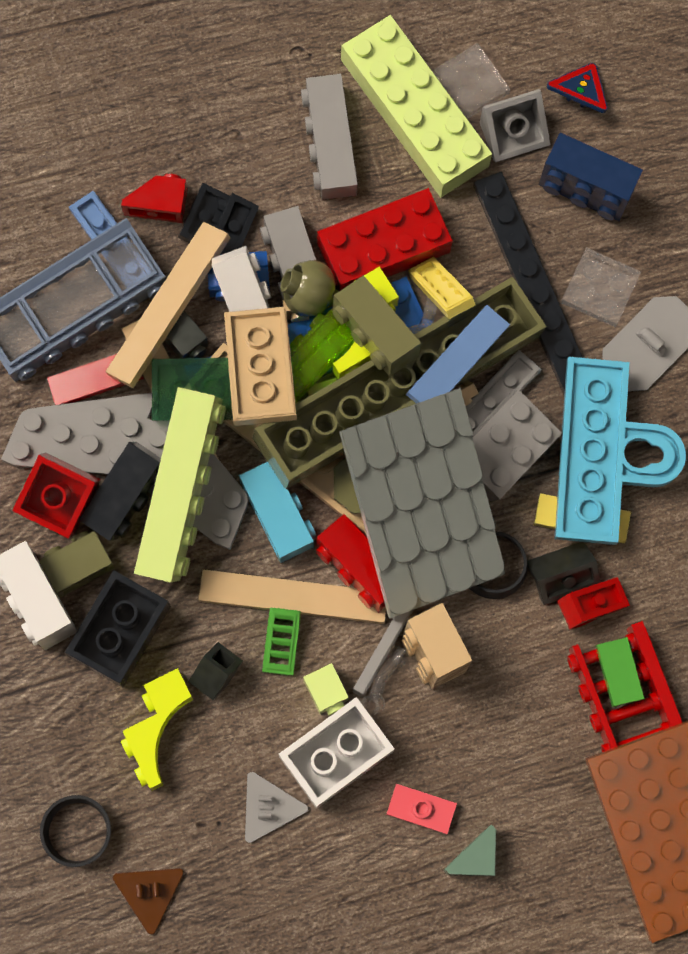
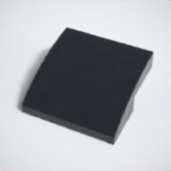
(222, 211)

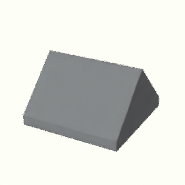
(515, 125)

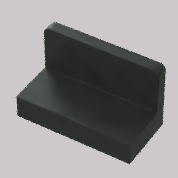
(564, 572)

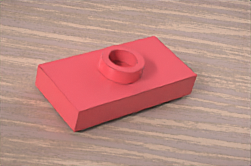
(421, 809)

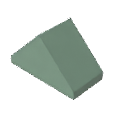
(477, 857)

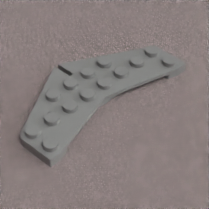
(95, 435)

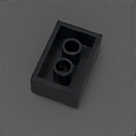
(118, 629)

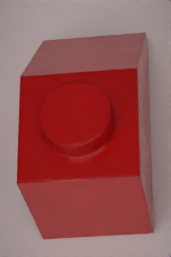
(158, 199)

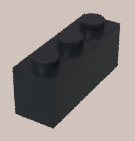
(122, 492)

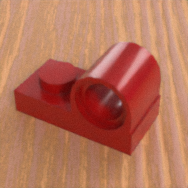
(593, 602)

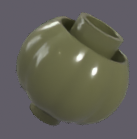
(311, 288)

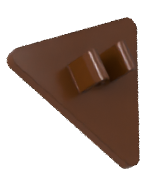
(149, 893)

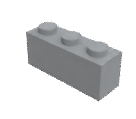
(287, 239)

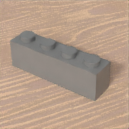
(331, 137)

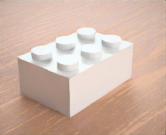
(34, 597)
(336, 752)

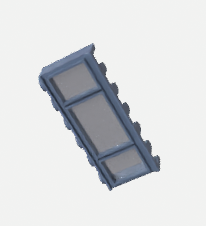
(75, 299)

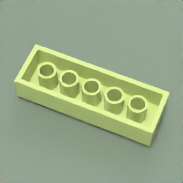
(415, 106)
(179, 485)

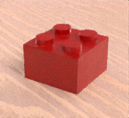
(56, 495)

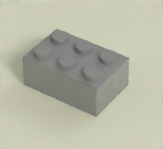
(511, 442)

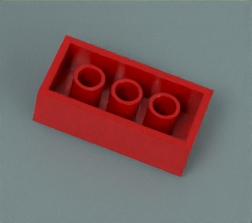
(387, 237)

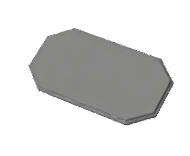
(651, 341)

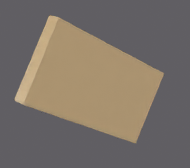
(260, 366)

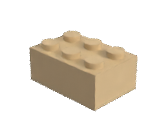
(436, 646)

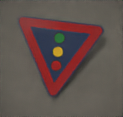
(581, 86)

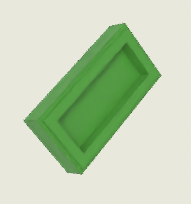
(619, 672)

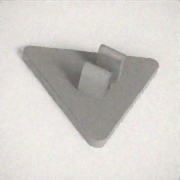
(268, 807)

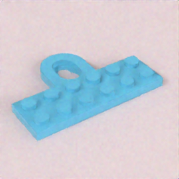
(594, 448)

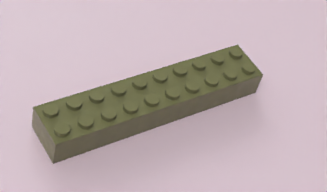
(313, 440)

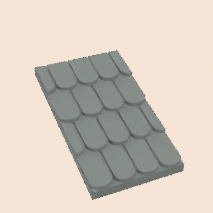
(423, 502)

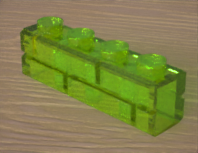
(317, 351)

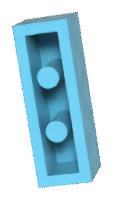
(278, 512)

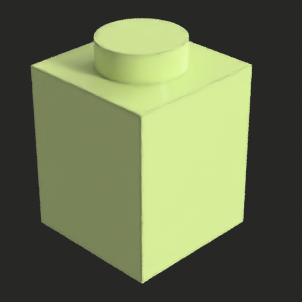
(326, 689)

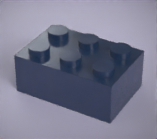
(589, 177)

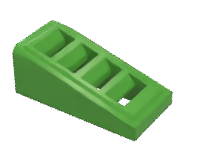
(283, 614)

